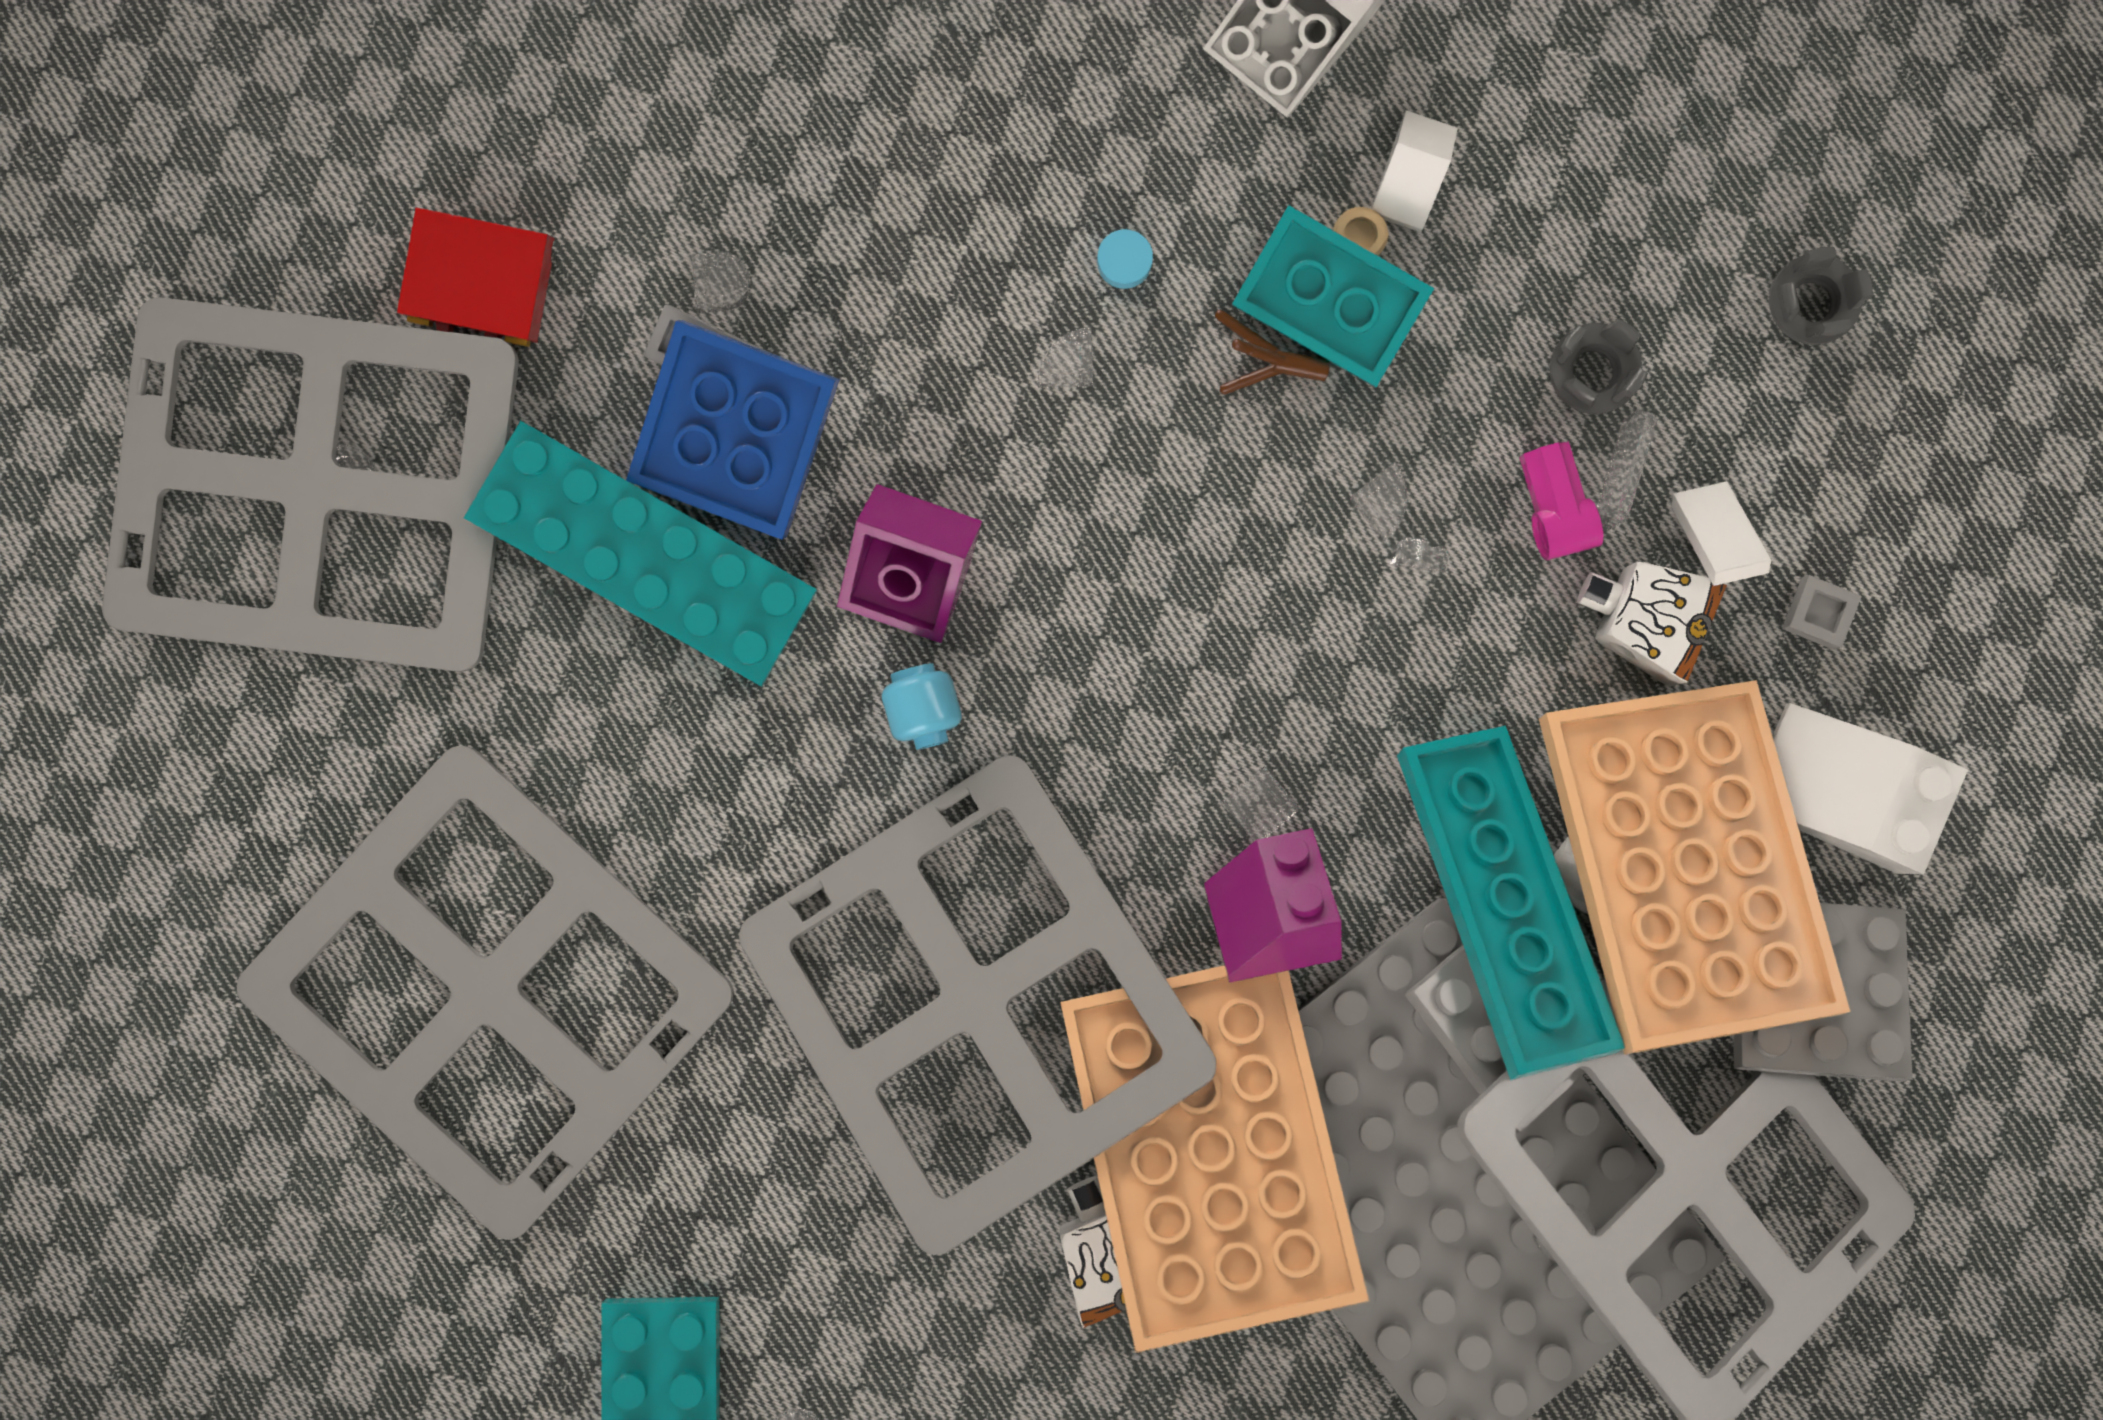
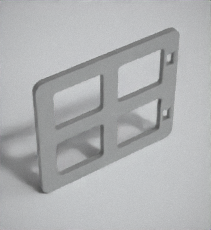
(307, 483)
(482, 990)
(976, 1003)
(1693, 1175)

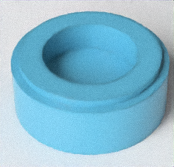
(1124, 259)

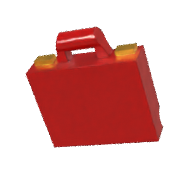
(475, 276)

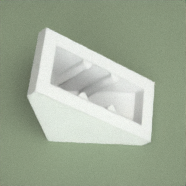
(1414, 171)

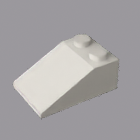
(1865, 789)

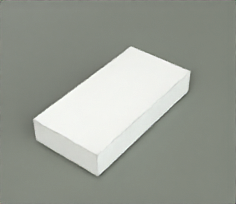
(1720, 533)

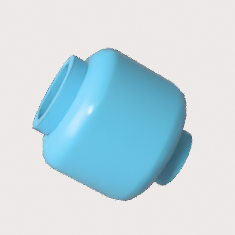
(921, 705)

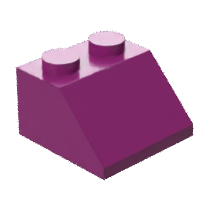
(908, 562)
(1275, 908)

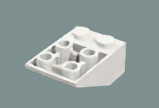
(1287, 44)

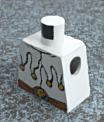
(1654, 617)
(1091, 1256)

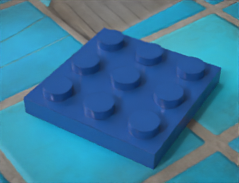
(732, 429)

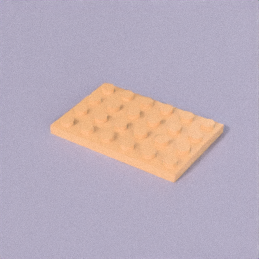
(1692, 866)
(1234, 1194)

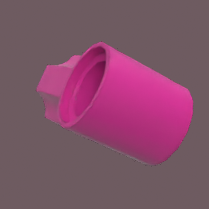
(1562, 516)

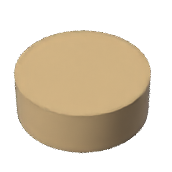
(1363, 228)

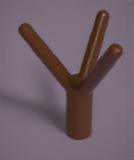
(1281, 361)

